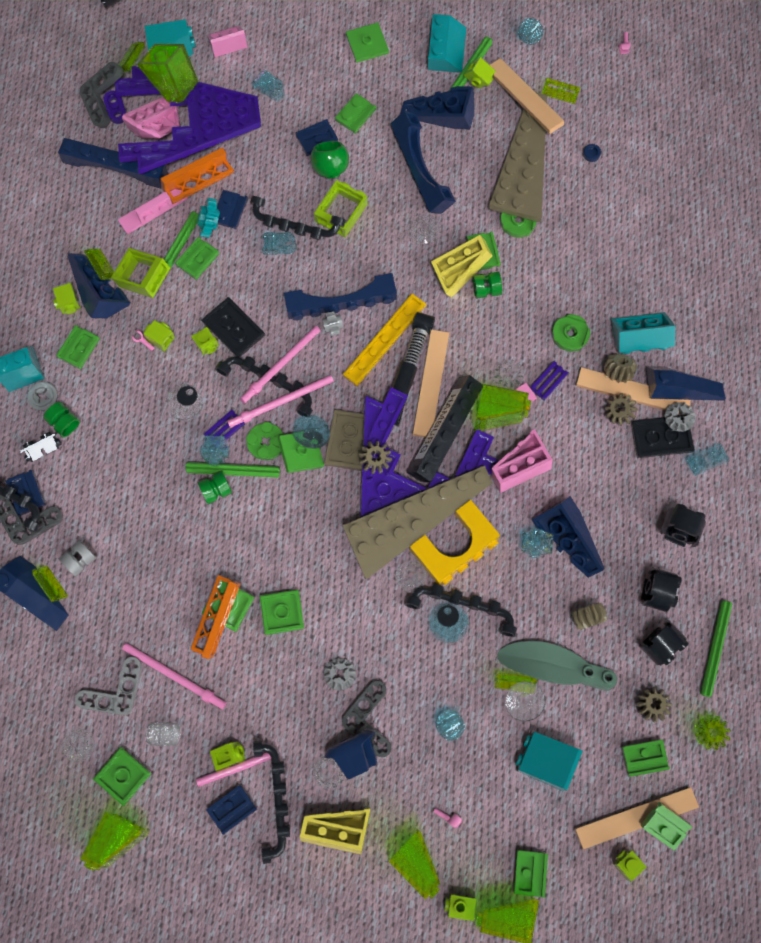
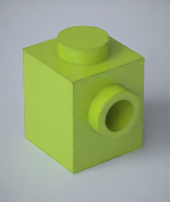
(480, 73)
(66, 299)
(159, 335)
(629, 864)
(460, 907)

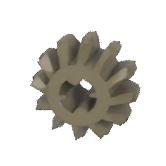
(620, 367)
(621, 402)
(375, 450)
(589, 616)
(647, 701)

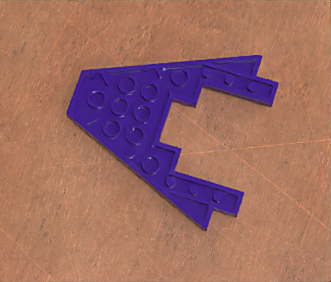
(213, 118)
(388, 487)

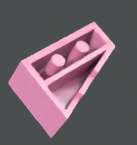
(522, 463)

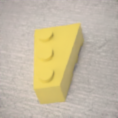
(461, 263)
(337, 830)

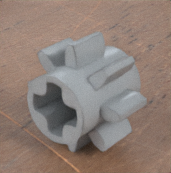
(332, 323)

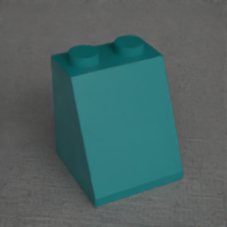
(171, 33)
(20, 369)
(548, 761)

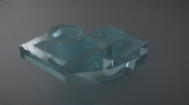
(707, 459)

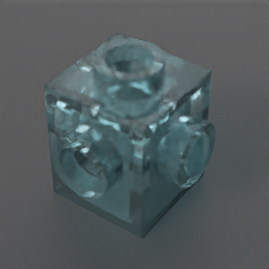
(214, 450)
(537, 543)

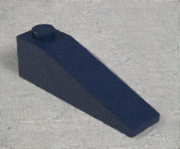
(446, 109)
(96, 294)
(674, 384)
(571, 535)
(21, 586)

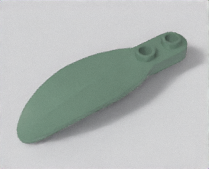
(554, 665)

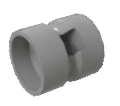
(72, 563)

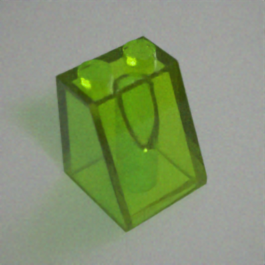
(169, 71)
(501, 407)
(111, 841)
(416, 866)
(509, 920)

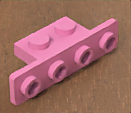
(148, 211)

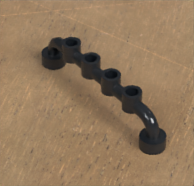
(300, 228)
(279, 381)
(24, 501)
(473, 603)
(281, 808)

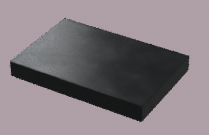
(233, 327)
(656, 438)

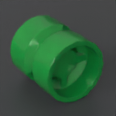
(494, 285)
(61, 419)
(213, 488)

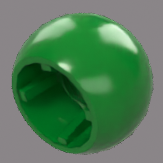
(329, 159)

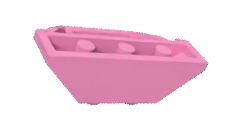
(152, 119)

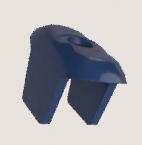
(354, 754)

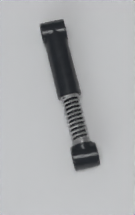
(407, 369)

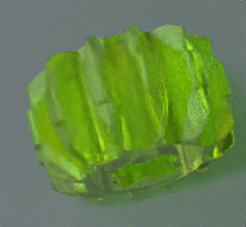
(714, 741)

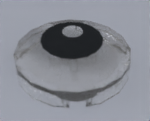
(184, 402)

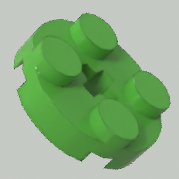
(516, 229)
(575, 342)
(255, 437)

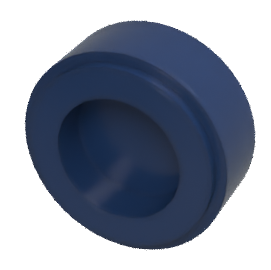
(592, 152)

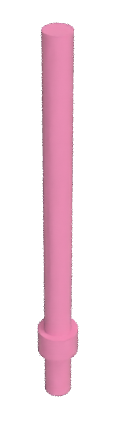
(257, 386)
(247, 415)
(206, 695)

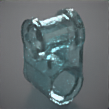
(269, 85)
(276, 243)

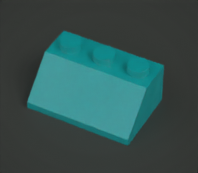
(446, 44)
(643, 332)

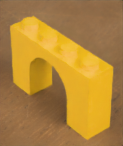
(442, 567)

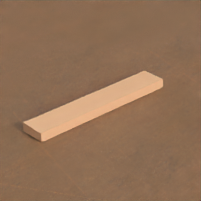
(526, 97)
(431, 383)
(639, 392)
(632, 819)

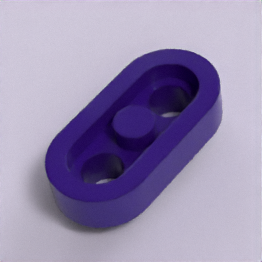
(114, 108)

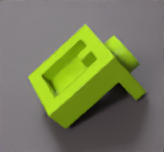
(205, 341)
(227, 755)

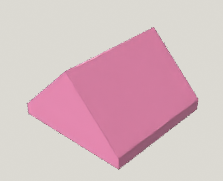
(227, 41)

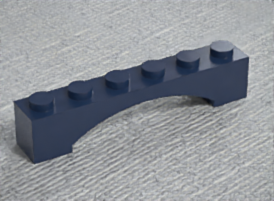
(407, 131)
(84, 154)
(379, 291)

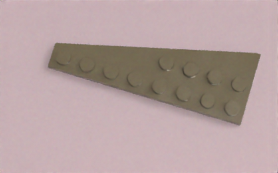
(522, 175)
(393, 529)

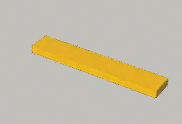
(384, 340)

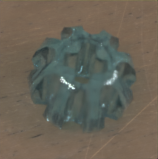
(530, 31)
(450, 725)

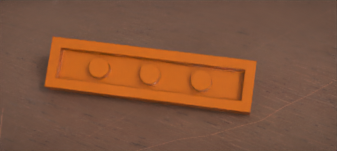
(194, 172)
(220, 618)

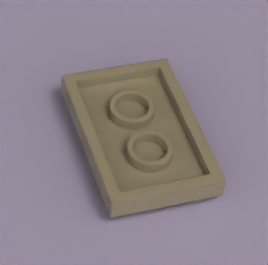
(345, 440)

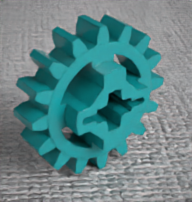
(208, 217)

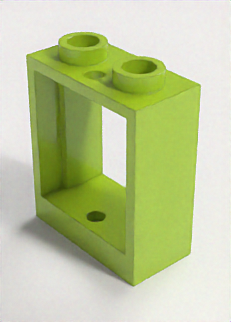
(345, 190)
(151, 281)

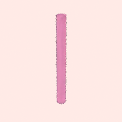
(232, 769)

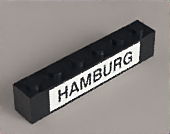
(445, 429)

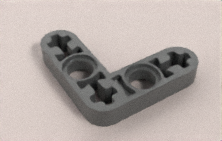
(111, 73)
(19, 527)
(361, 716)

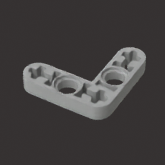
(115, 700)

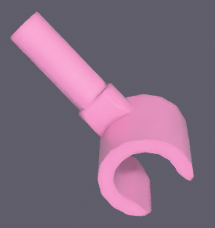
(624, 47)
(143, 340)
(454, 821)

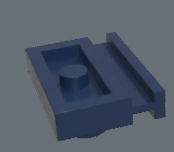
(314, 135)
(231, 208)
(28, 485)
(231, 809)

